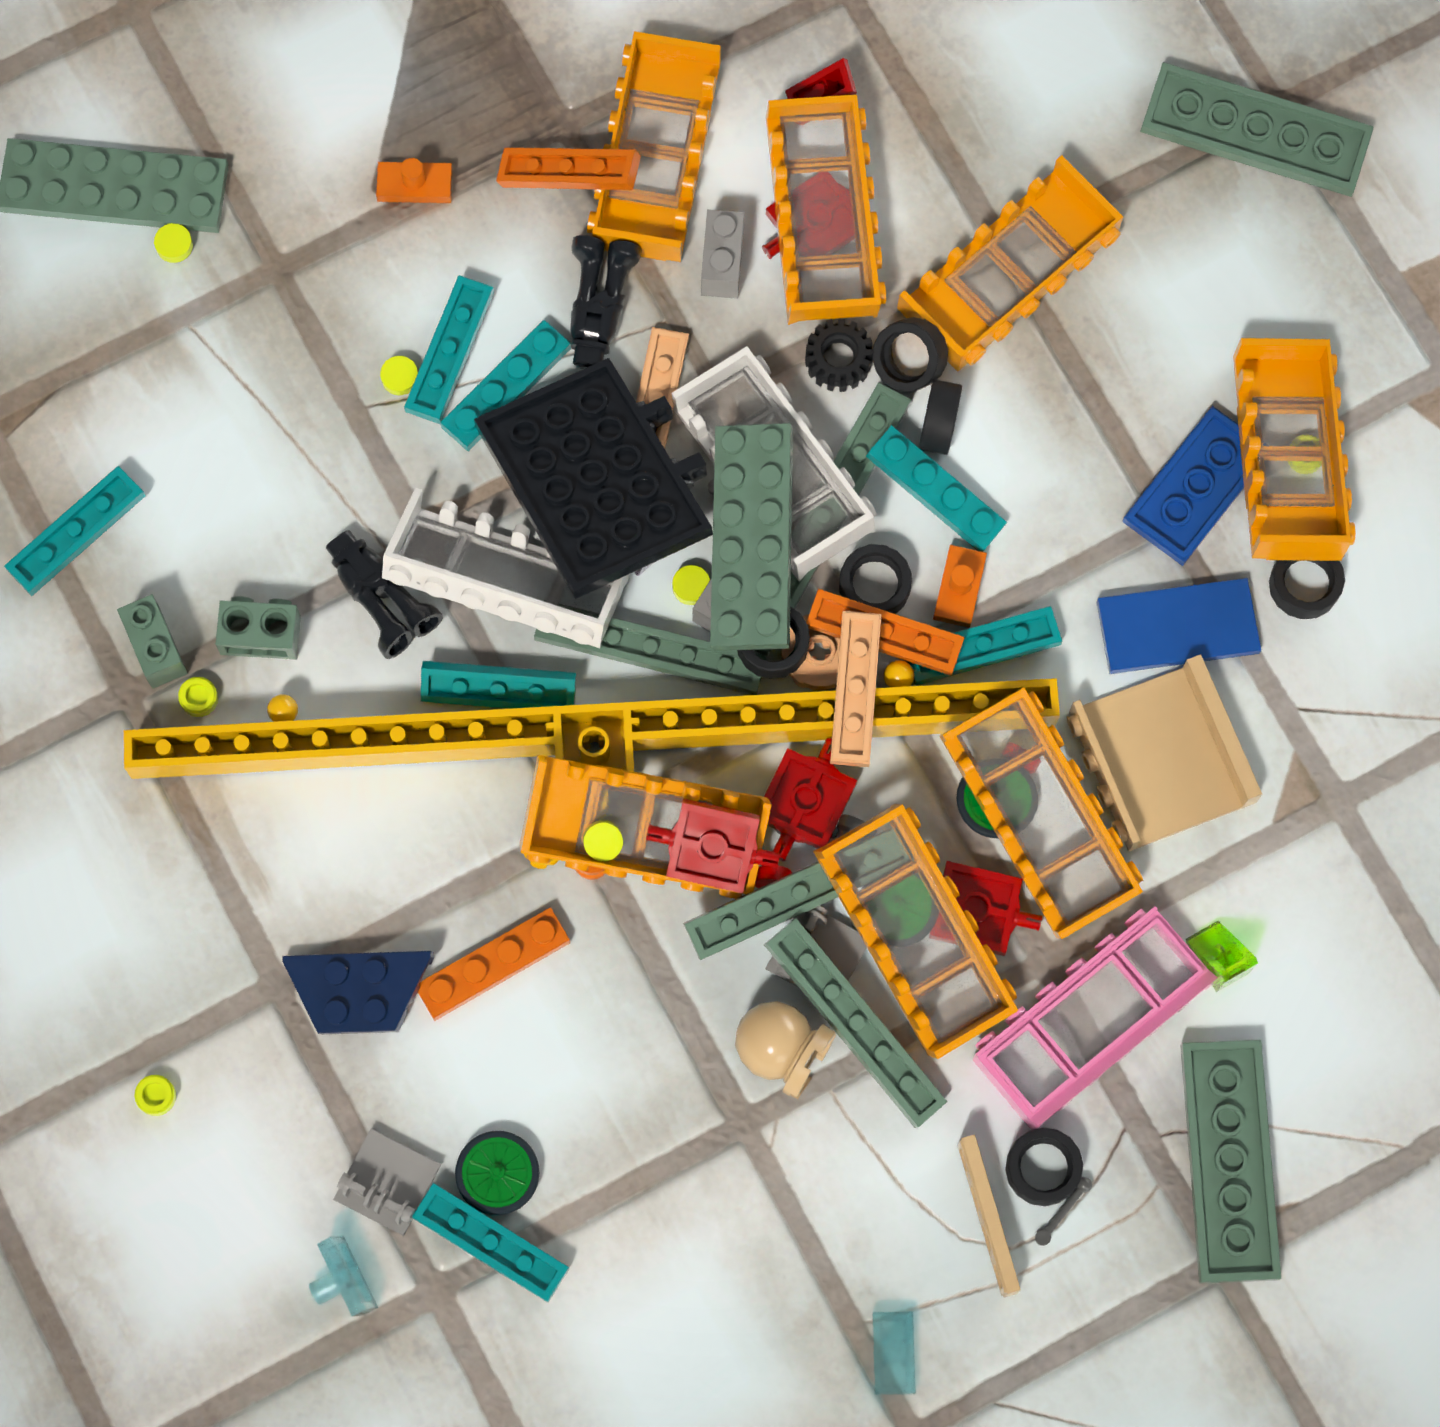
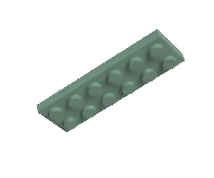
(1257, 129)
(112, 185)
(752, 537)
(1230, 1162)

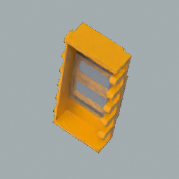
(666, 120)
(1014, 263)
(1292, 449)
(574, 794)

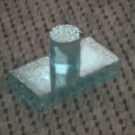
(343, 1278)
(893, 1353)

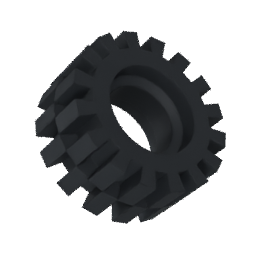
(839, 376)

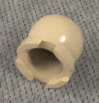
(779, 1044)

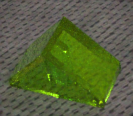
(1222, 954)

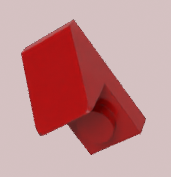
(831, 81)

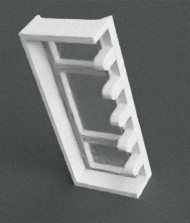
(824, 504)
(493, 573)

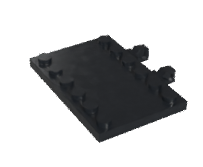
(596, 476)

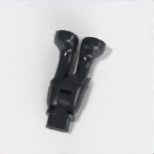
(597, 315)
(361, 575)

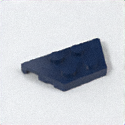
(358, 989)

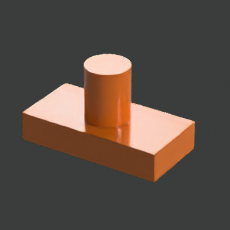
(414, 182)
(959, 586)

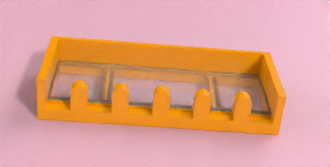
(824, 208)
(1042, 812)
(917, 930)

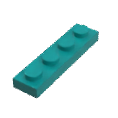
(449, 349)
(507, 382)
(936, 489)
(74, 531)
(999, 643)
(495, 686)
(490, 1243)

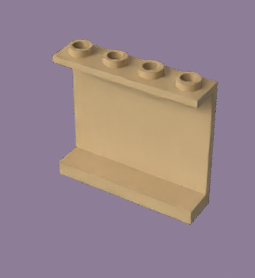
(1164, 755)

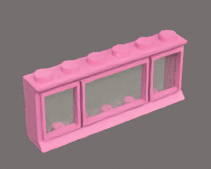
(1092, 1017)

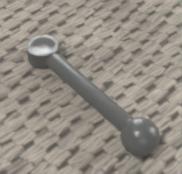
(1043, 1236)

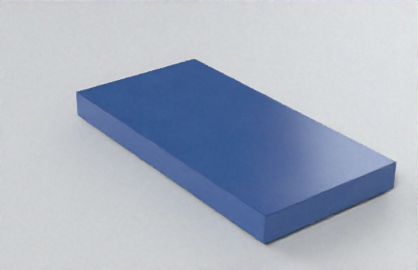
(1191, 489)
(1178, 624)

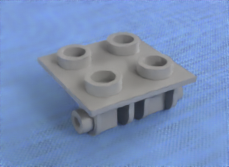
(836, 939)
(386, 1182)

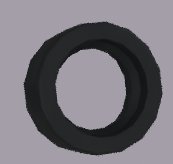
(884, 360)
(940, 417)
(881, 554)
(1303, 609)
(788, 665)
(1058, 1140)

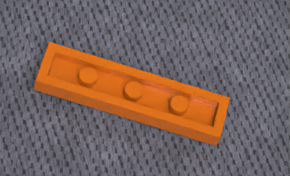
(568, 168)
(898, 634)
(492, 964)

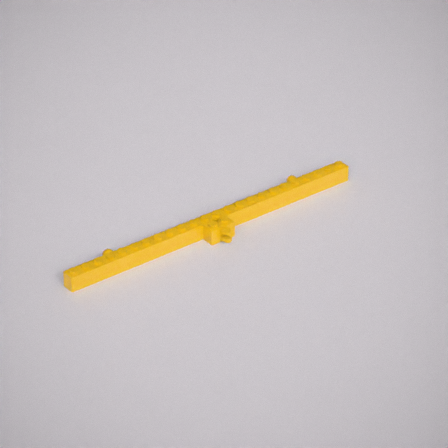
(556, 729)

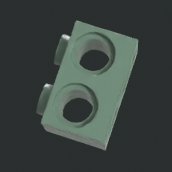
(255, 639)
(152, 641)

